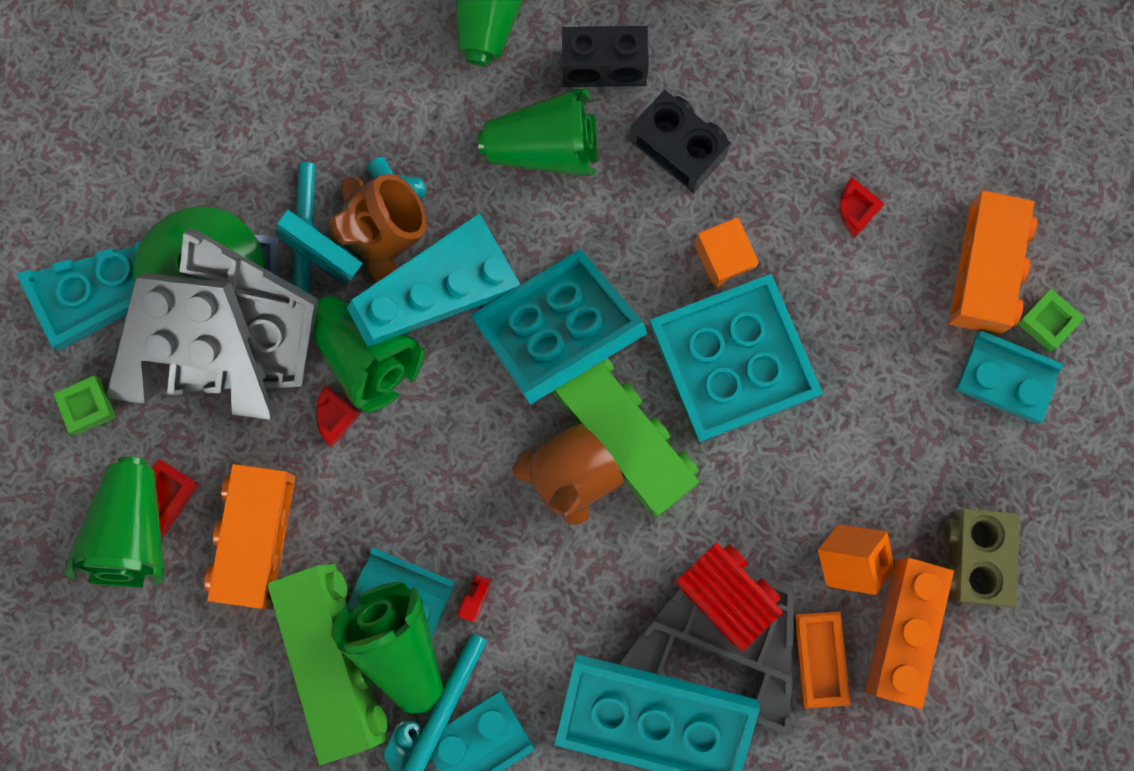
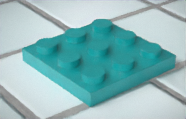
(557, 325)
(735, 358)

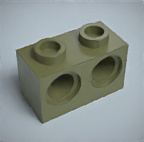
(995, 560)

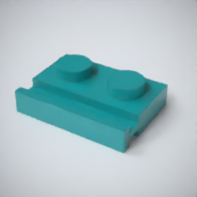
(315, 247)
(1009, 377)
(386, 568)
(483, 739)

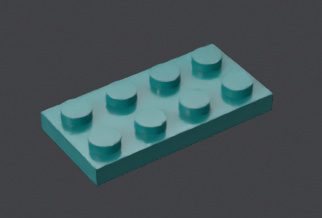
(654, 719)

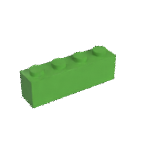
(636, 443)
(331, 687)

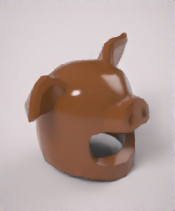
(378, 221)
(570, 472)

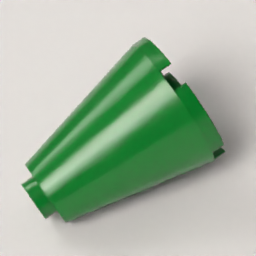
(484, 28)
(544, 136)
(364, 371)
(121, 529)
(392, 645)

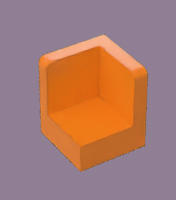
(725, 252)
(856, 559)

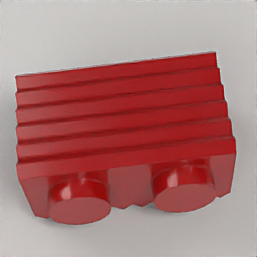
(730, 595)

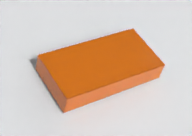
(821, 660)

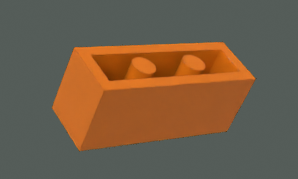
(993, 263)
(249, 536)
(909, 632)

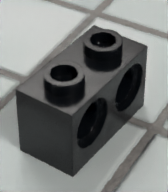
(605, 56)
(672, 147)

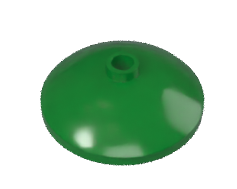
(162, 244)

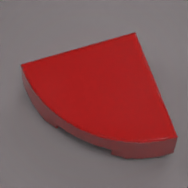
(858, 206)
(333, 415)
(474, 600)

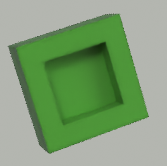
(1050, 320)
(84, 405)

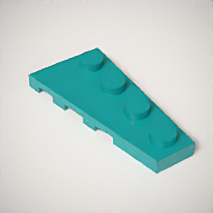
(436, 284)
(81, 294)

